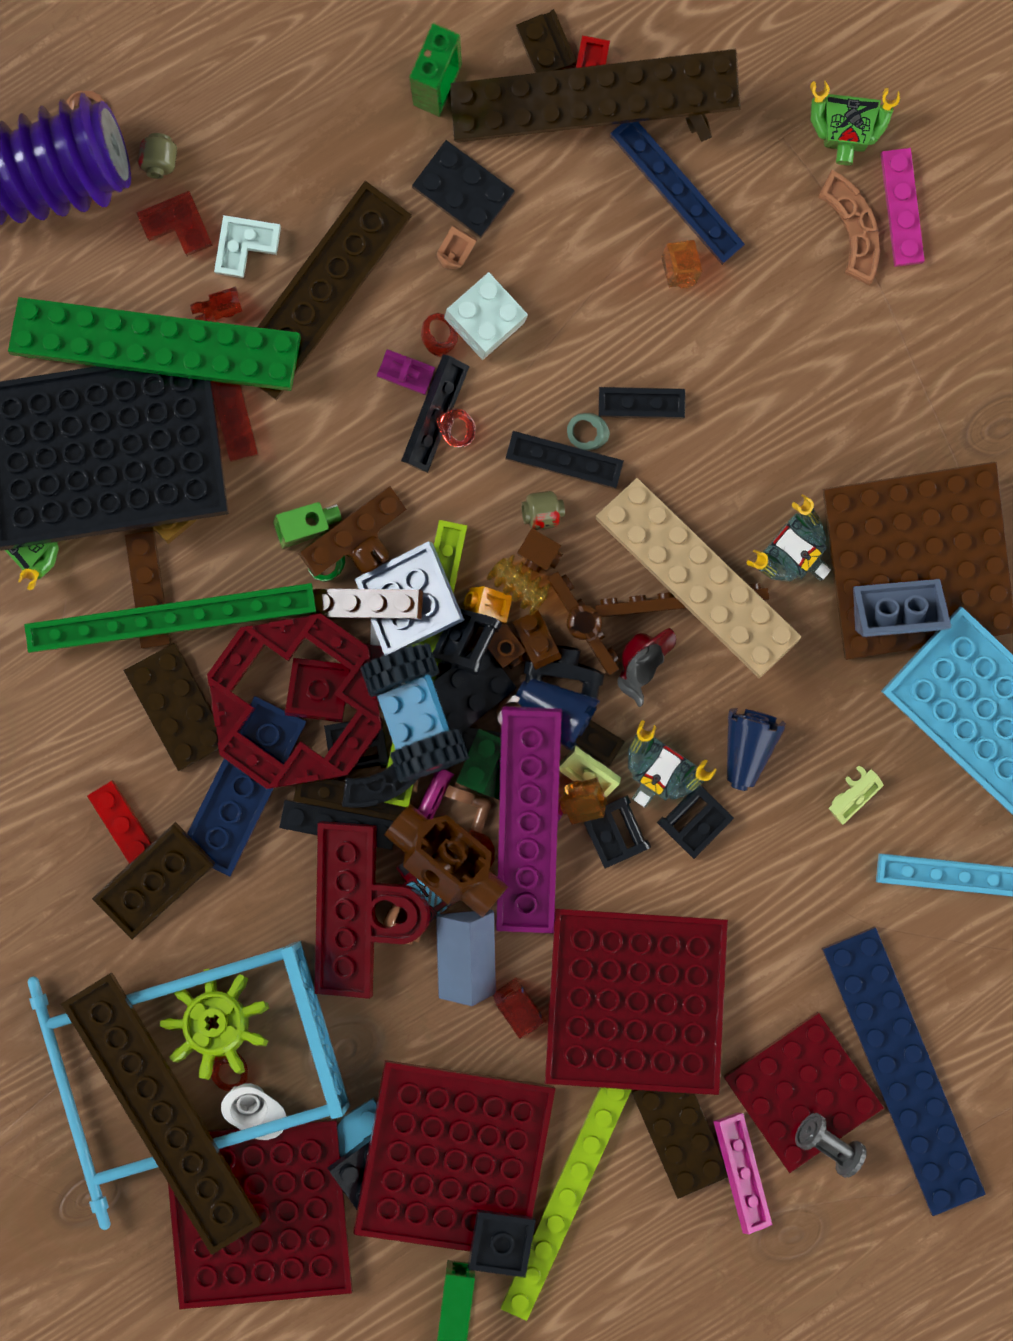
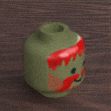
(157, 155)
(542, 510)

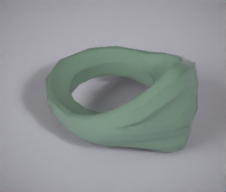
(602, 431)

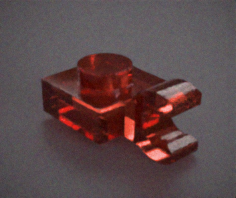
(220, 305)

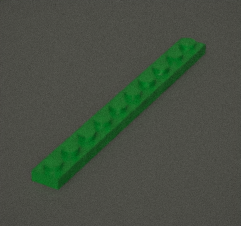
(170, 618)

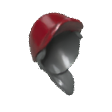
(641, 660)

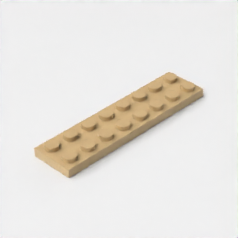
(698, 578)

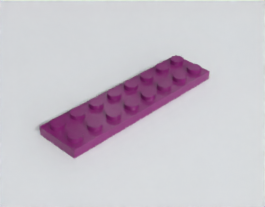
(528, 818)

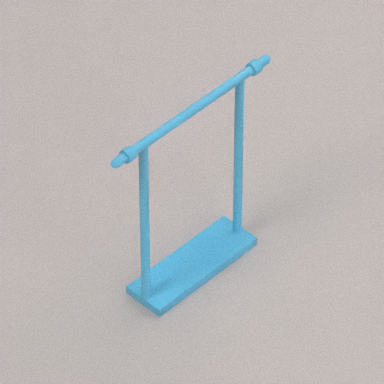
(315, 1031)

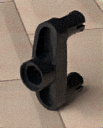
(568, 668)

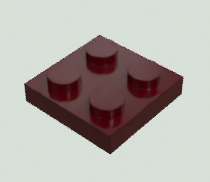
(314, 688)

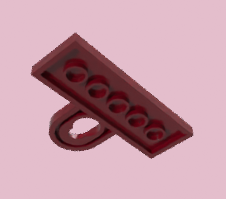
(347, 910)

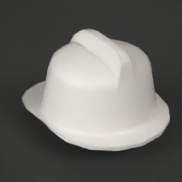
(249, 1107)

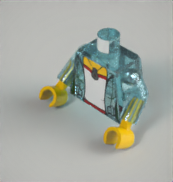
(795, 548)
(661, 769)

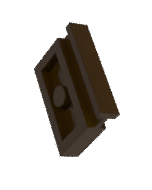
(546, 43)

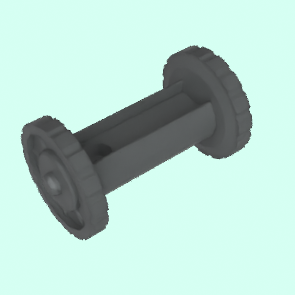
(848, 1156)

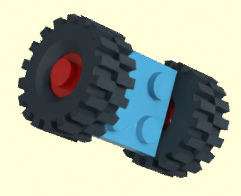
(413, 712)

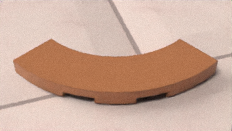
(859, 224)

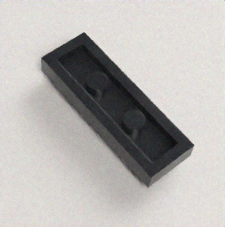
(641, 402)

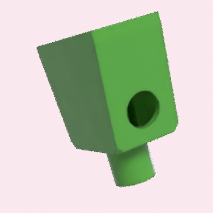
(292, 526)

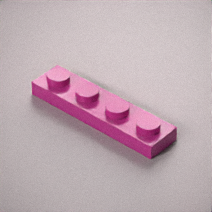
(902, 207)
(743, 1173)

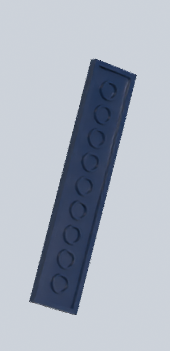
(903, 1071)

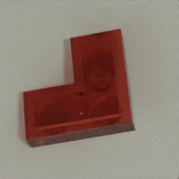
(176, 215)

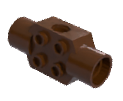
(446, 859)

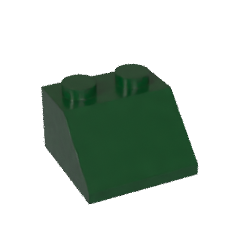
(483, 766)

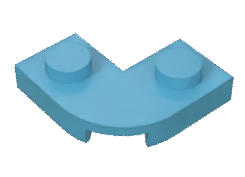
(356, 1126)

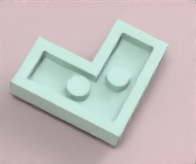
(238, 237)

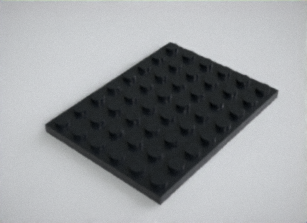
(105, 454)

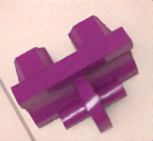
(406, 372)

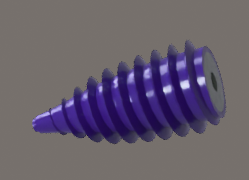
(61, 161)

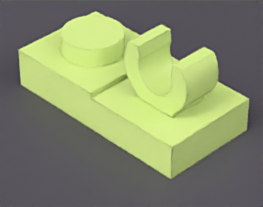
(582, 767)
(861, 791)

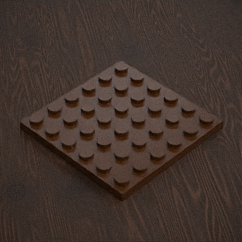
(921, 530)

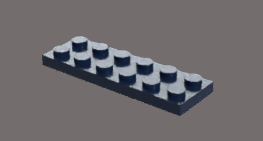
(234, 798)

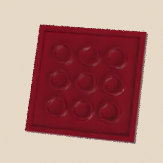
(798, 1077)

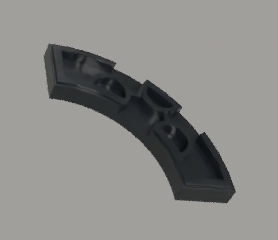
(374, 789)

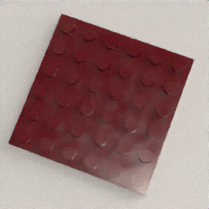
(636, 1002)
(449, 1148)
(303, 1234)

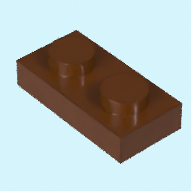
(537, 640)

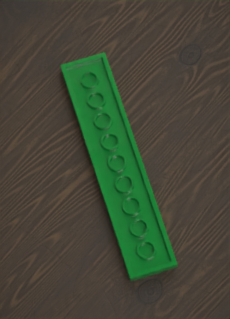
(154, 344)

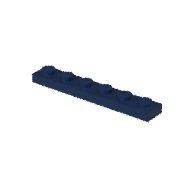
(677, 190)

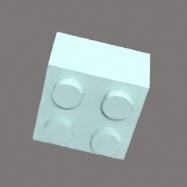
(485, 316)

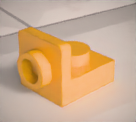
(488, 602)

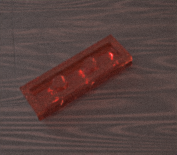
(234, 420)

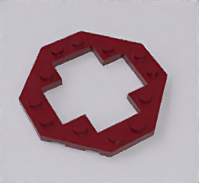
(232, 712)

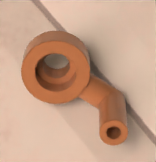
(463, 795)

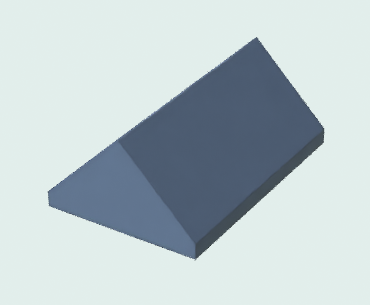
(900, 608)
(466, 957)

